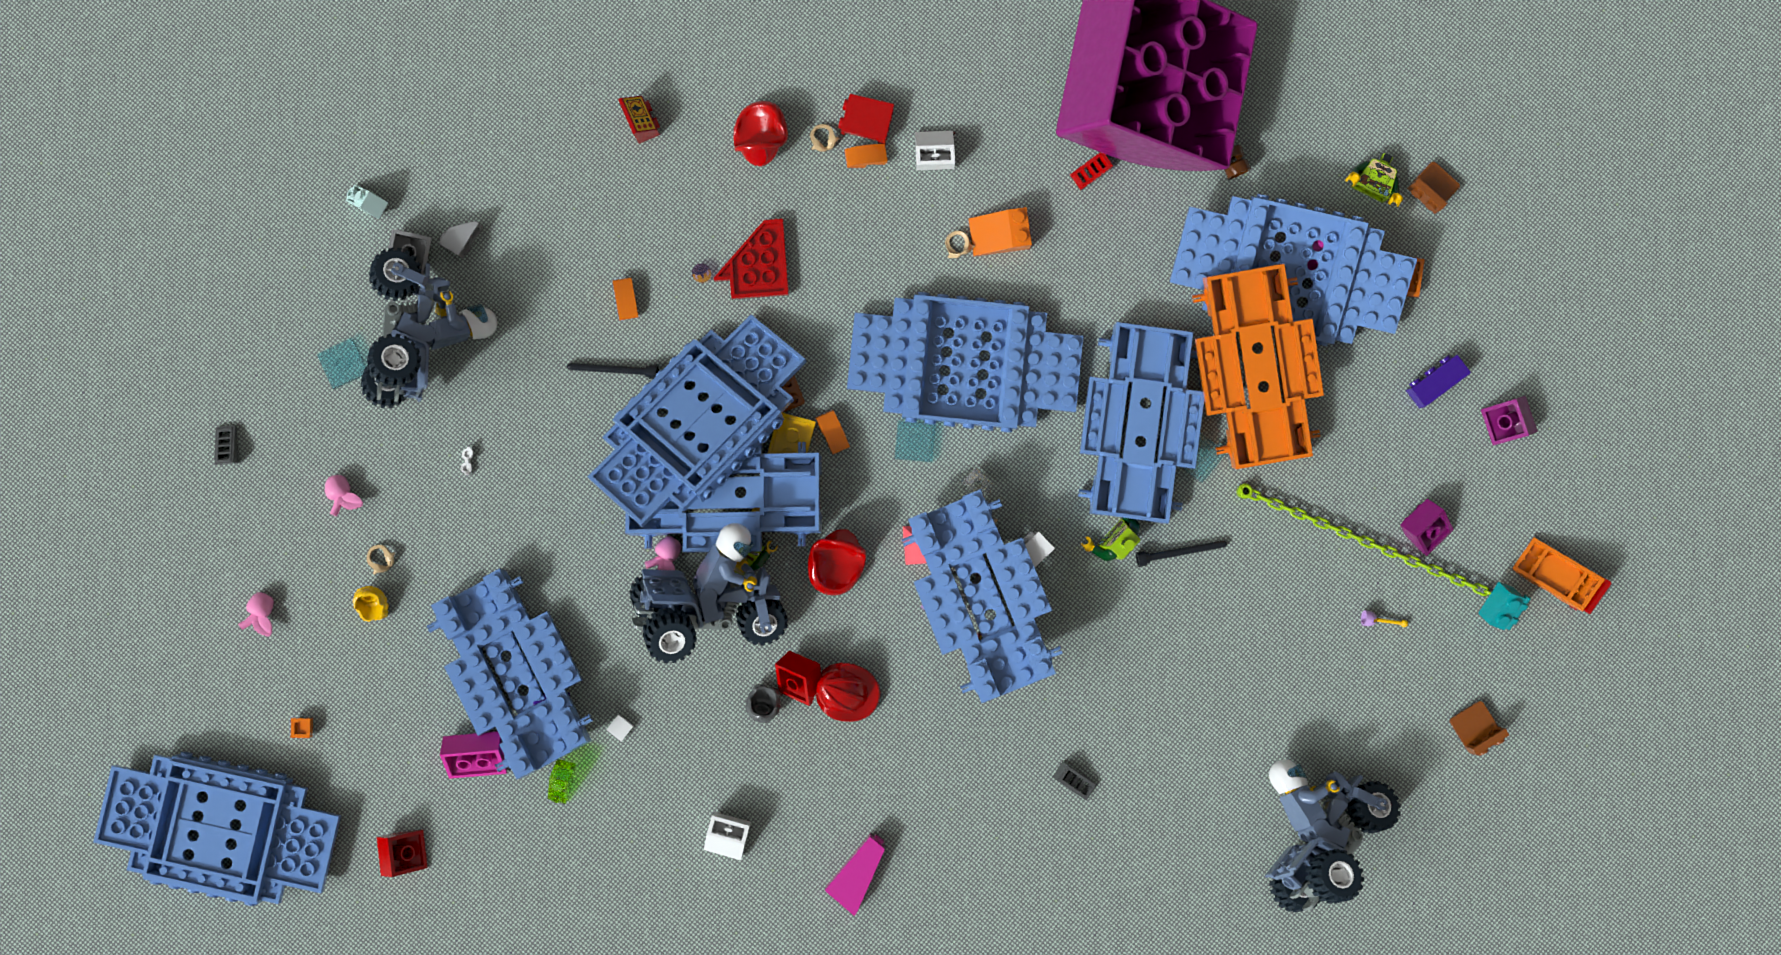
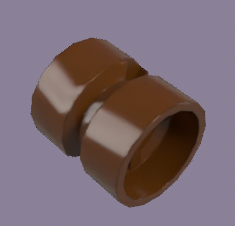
(1238, 167)

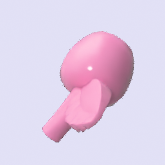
(338, 489)
(667, 551)
(260, 607)

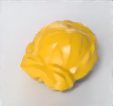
(370, 603)

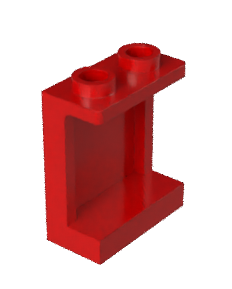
(866, 118)

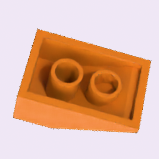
(1000, 232)

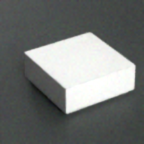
(620, 727)

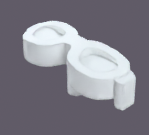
(466, 467)

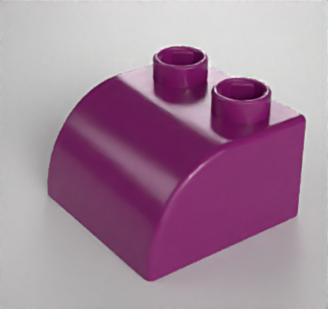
(1158, 82)

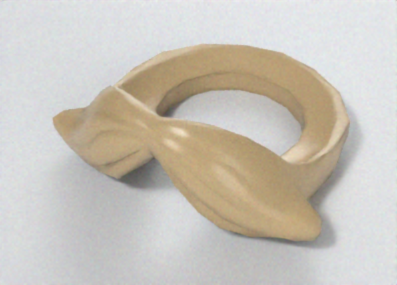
(816, 143)
(967, 247)
(388, 555)

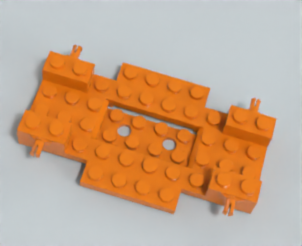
(1250, 305)

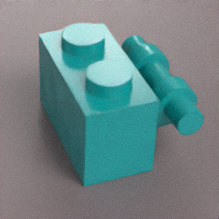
(1504, 606)

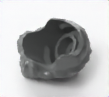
(763, 703)

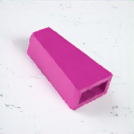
(854, 877)

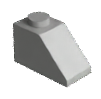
(460, 237)

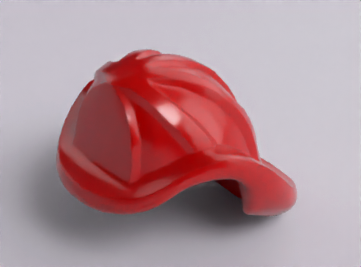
(760, 132)
(836, 562)
(847, 692)

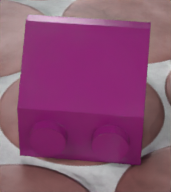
(1509, 420)
(1427, 526)

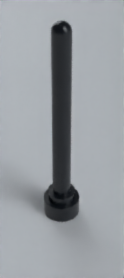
(649, 371)
(1144, 558)

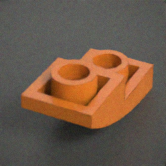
(866, 155)
(625, 298)
(832, 431)

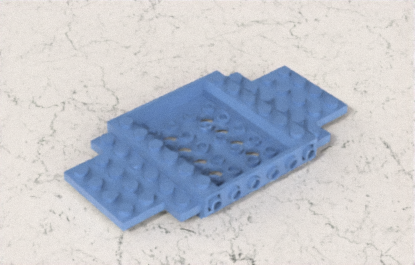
(1353, 277)
(1024, 369)
(656, 461)
(275, 846)

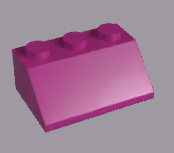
(472, 755)

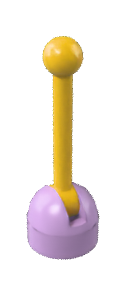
(1369, 619)

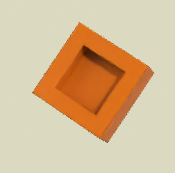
(301, 728)

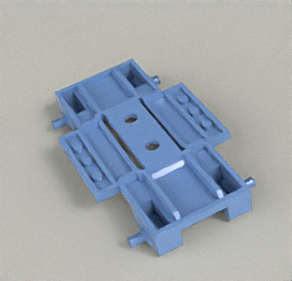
(1135, 484)
(784, 493)
(958, 539)
(487, 618)

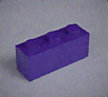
(1437, 380)

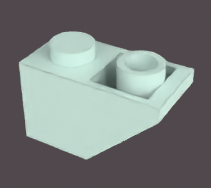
(366, 201)

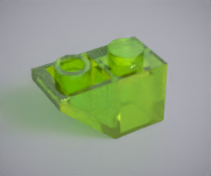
(561, 781)

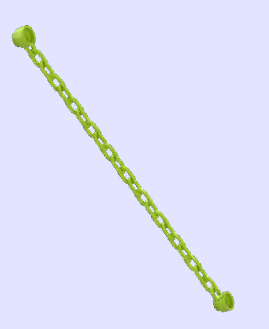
(1240, 494)

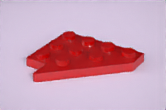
(759, 264)

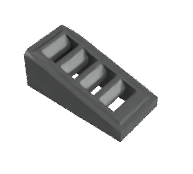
(219, 452)
(1063, 775)

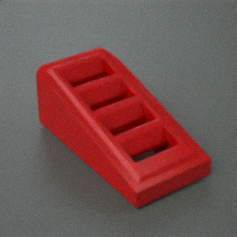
(1105, 161)

